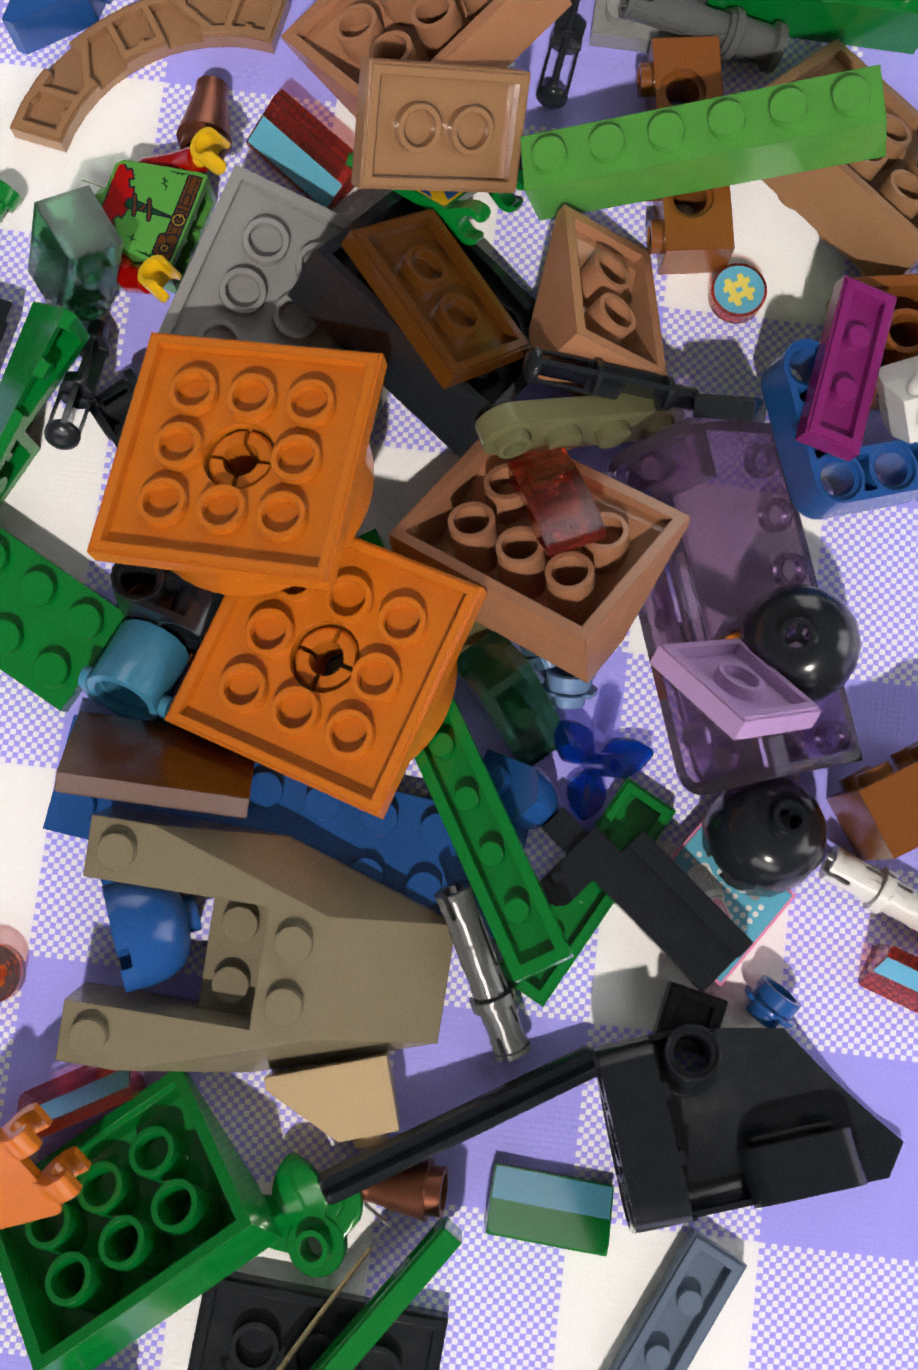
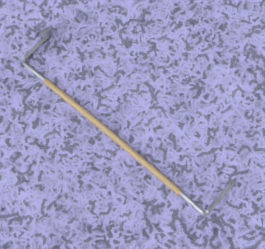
(336, 1292)

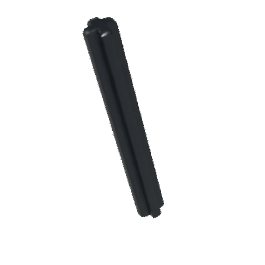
(456, 1125)

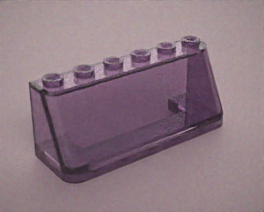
(734, 552)

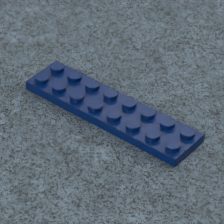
(401, 851)

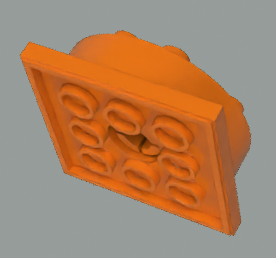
(208, 418)
(349, 733)

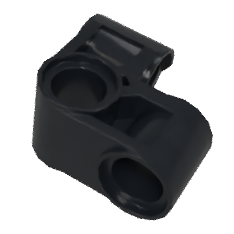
(170, 604)

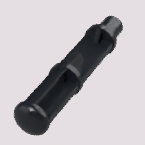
(566, 40)
(607, 380)
(79, 389)

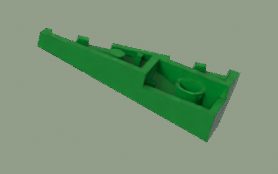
(37, 365)

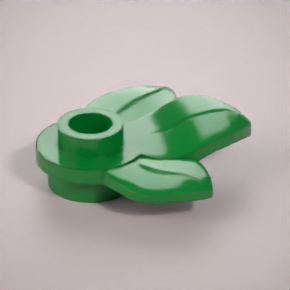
(303, 1213)

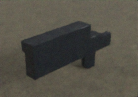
(650, 893)

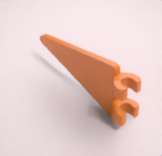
(24, 1189)

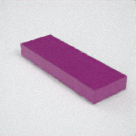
(846, 368)

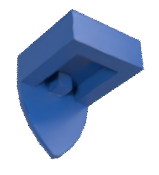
(523, 789)

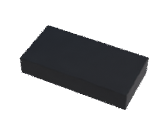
(729, 408)

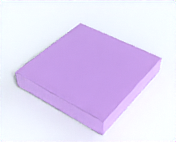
(735, 688)

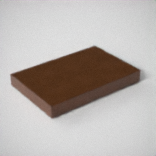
(436, 296)
(153, 766)

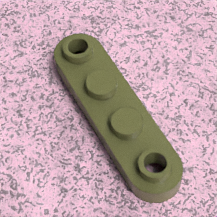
(570, 423)

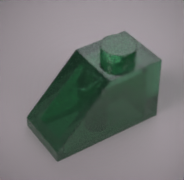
(509, 697)

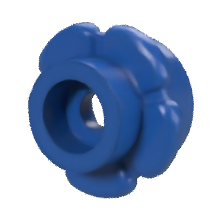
(771, 1003)

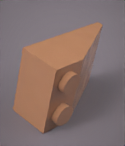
(596, 299)

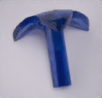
(618, 759)

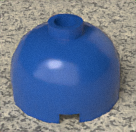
(149, 931)

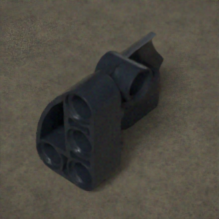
(737, 1134)

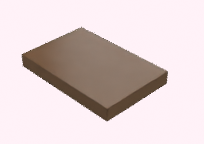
(438, 126)

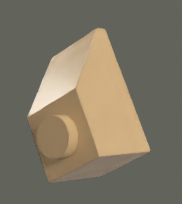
(342, 1097)

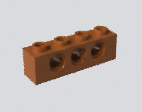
(684, 243)

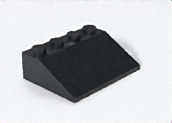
(352, 314)

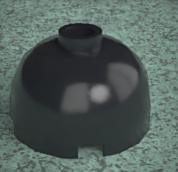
(834, 642)
(765, 836)

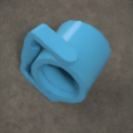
(136, 672)

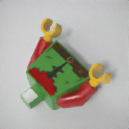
(161, 211)

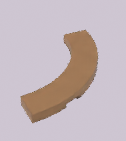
(129, 42)

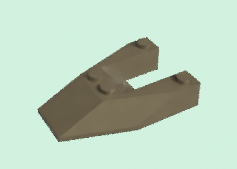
(296, 961)

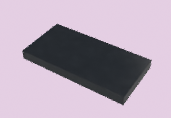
(258, 1319)

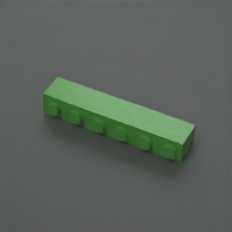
(707, 143)

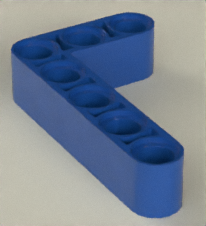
(852, 482)

